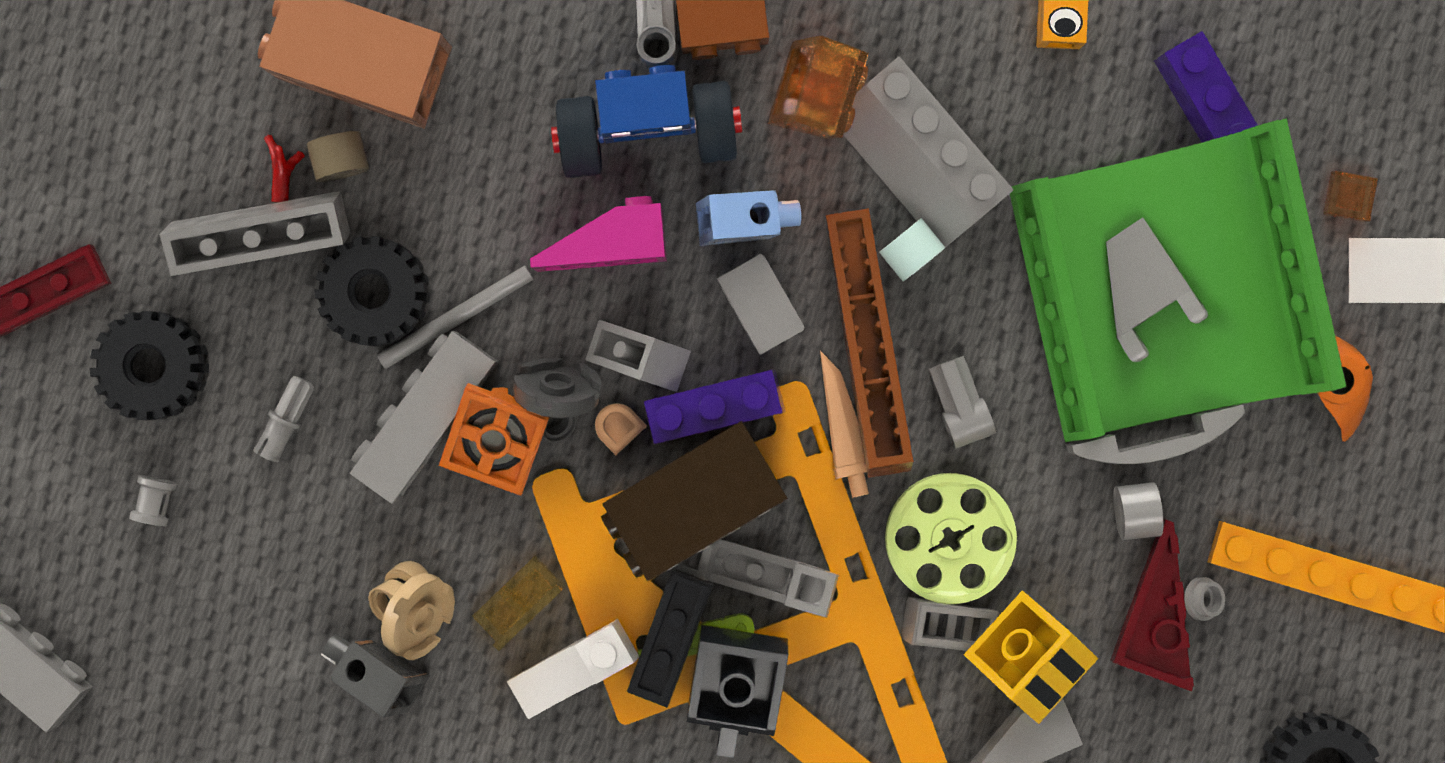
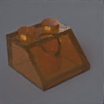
(819, 87)

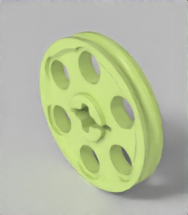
(970, 550)

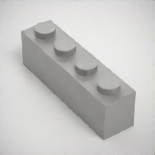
(255, 233)
(422, 418)
(35, 676)

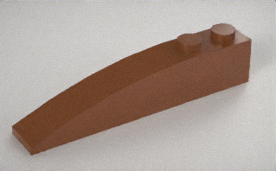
(869, 344)

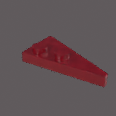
(1154, 628)

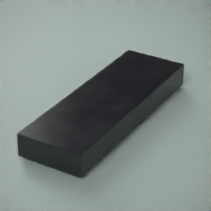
(670, 637)

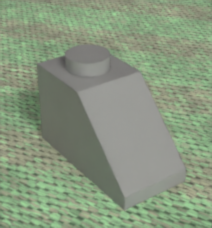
(638, 355)

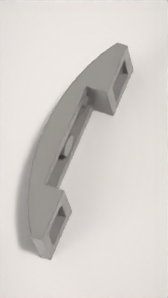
(1207, 427)
(765, 575)

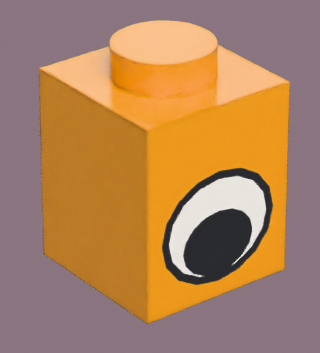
(1062, 24)

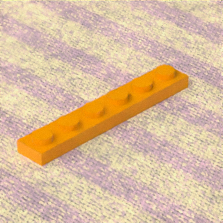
(1329, 576)

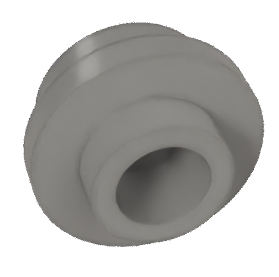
(1204, 599)

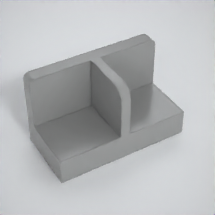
(760, 304)

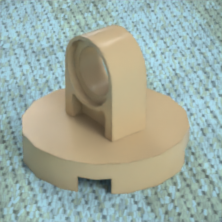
(412, 613)

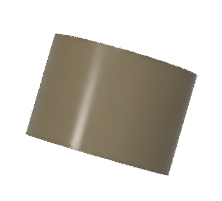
(337, 156)

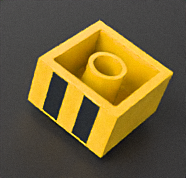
(1031, 657)

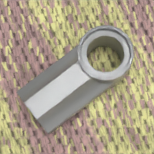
(655, 23)
(963, 412)

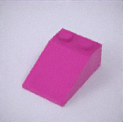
(616, 238)

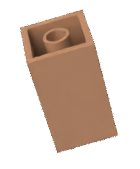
(356, 56)

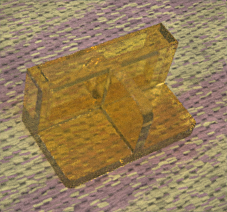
(518, 601)

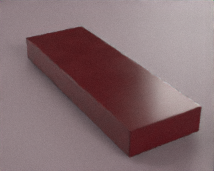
(51, 288)

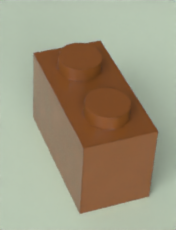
(721, 26)

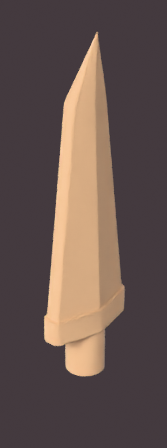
(844, 430)

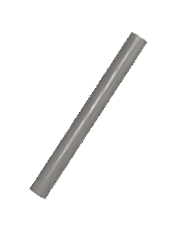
(455, 317)

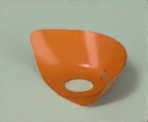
(1350, 407)

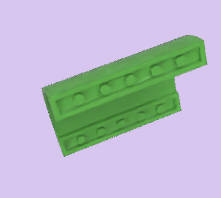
(1242, 242)

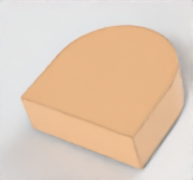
(618, 426)

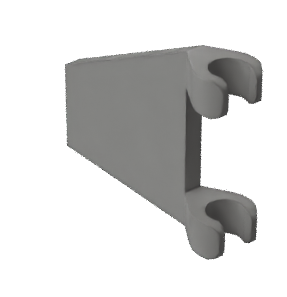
(1144, 284)

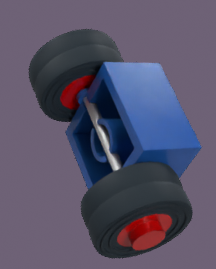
(641, 110)

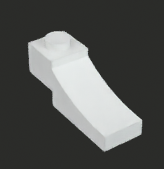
(573, 669)

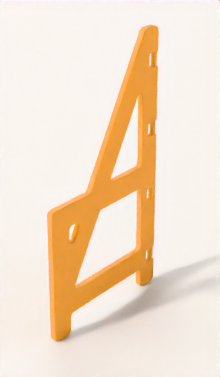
(860, 614)

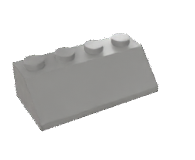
(923, 153)

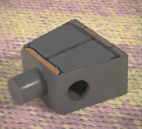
(387, 683)

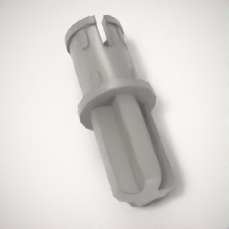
(284, 419)

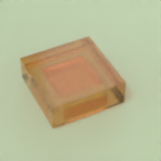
(1350, 196)

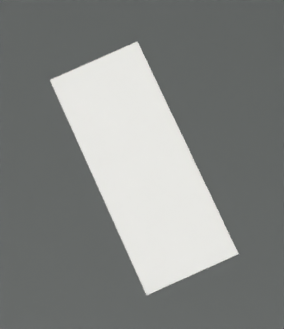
(1396, 270)

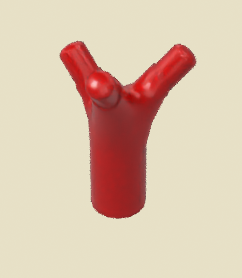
(281, 170)

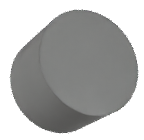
(1138, 511)

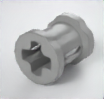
(153, 500)

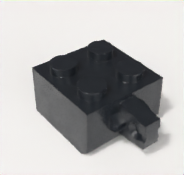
(737, 684)

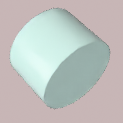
(912, 250)

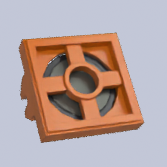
(494, 438)

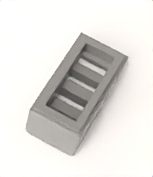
(915, 619)

